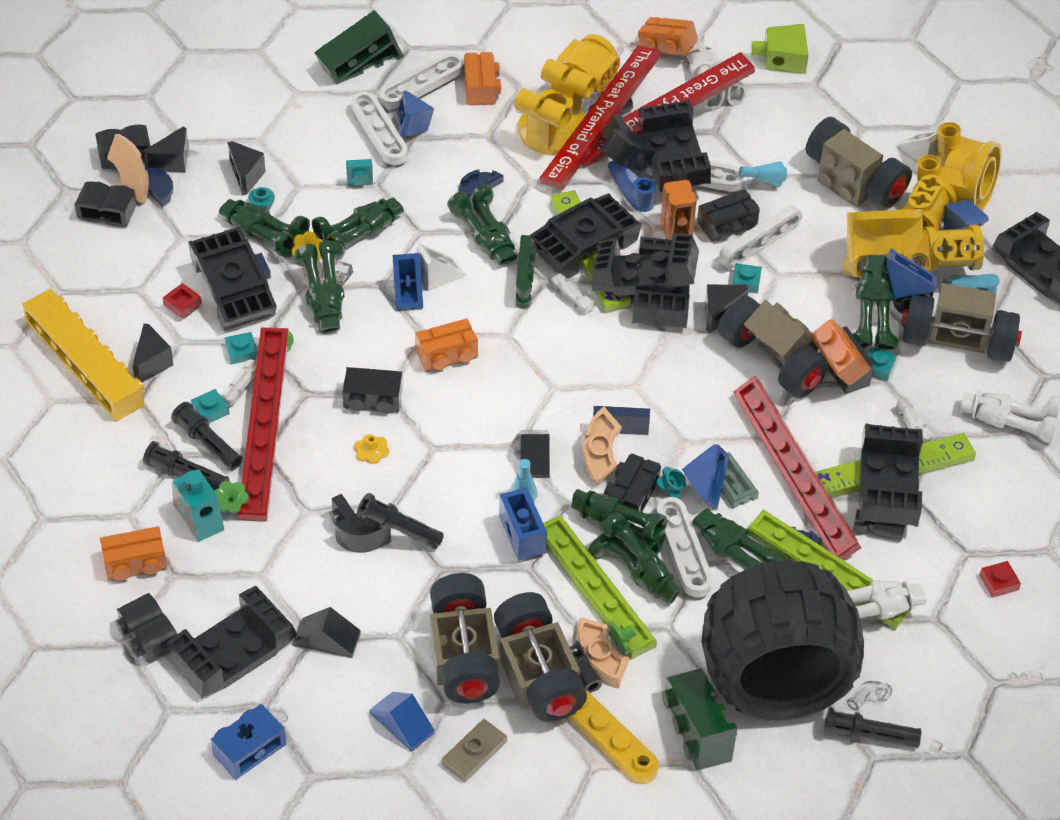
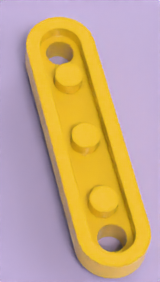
(615, 741)

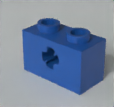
(522, 523)
(248, 741)

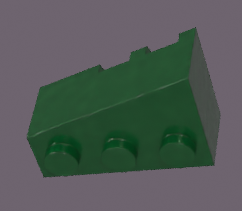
(358, 48)
(699, 719)

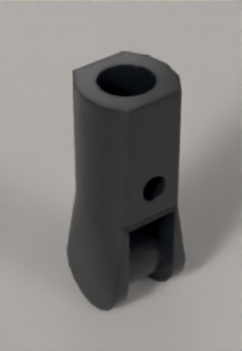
(588, 674)

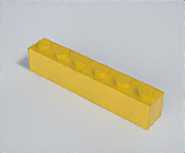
(84, 354)

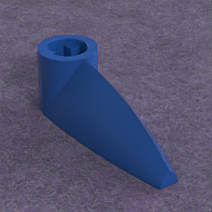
(637, 191)

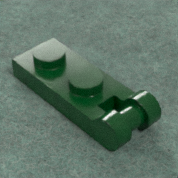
(525, 272)

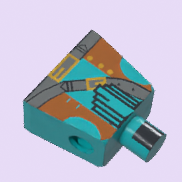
(190, 496)

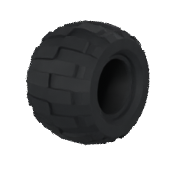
(782, 640)

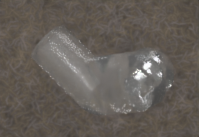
(870, 691)

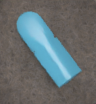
(984, 282)

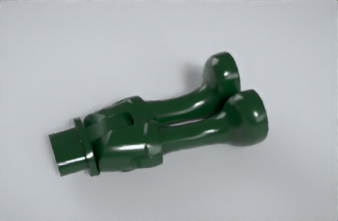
(254, 219)
(367, 219)
(491, 237)
(875, 288)
(324, 298)
(598, 507)
(727, 538)
(645, 566)

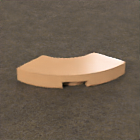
(130, 166)
(598, 446)
(602, 655)

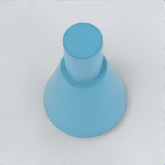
(771, 173)
(524, 479)

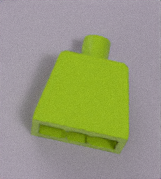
(783, 48)

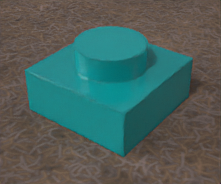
(359, 172)
(747, 275)
(241, 347)
(883, 363)
(210, 405)

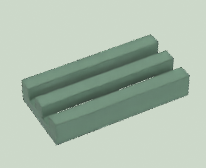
(739, 496)

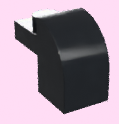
(626, 147)
(354, 532)

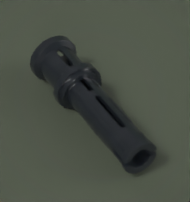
(198, 428)
(174, 463)
(389, 517)
(856, 726)

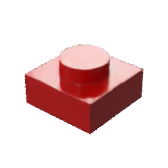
(182, 300)
(1000, 579)

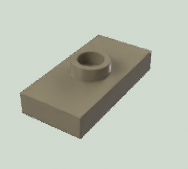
(474, 750)

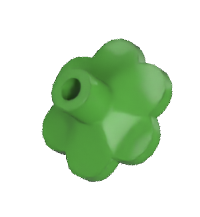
(231, 496)
(621, 636)

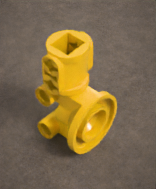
(574, 75)
(958, 173)
(904, 232)

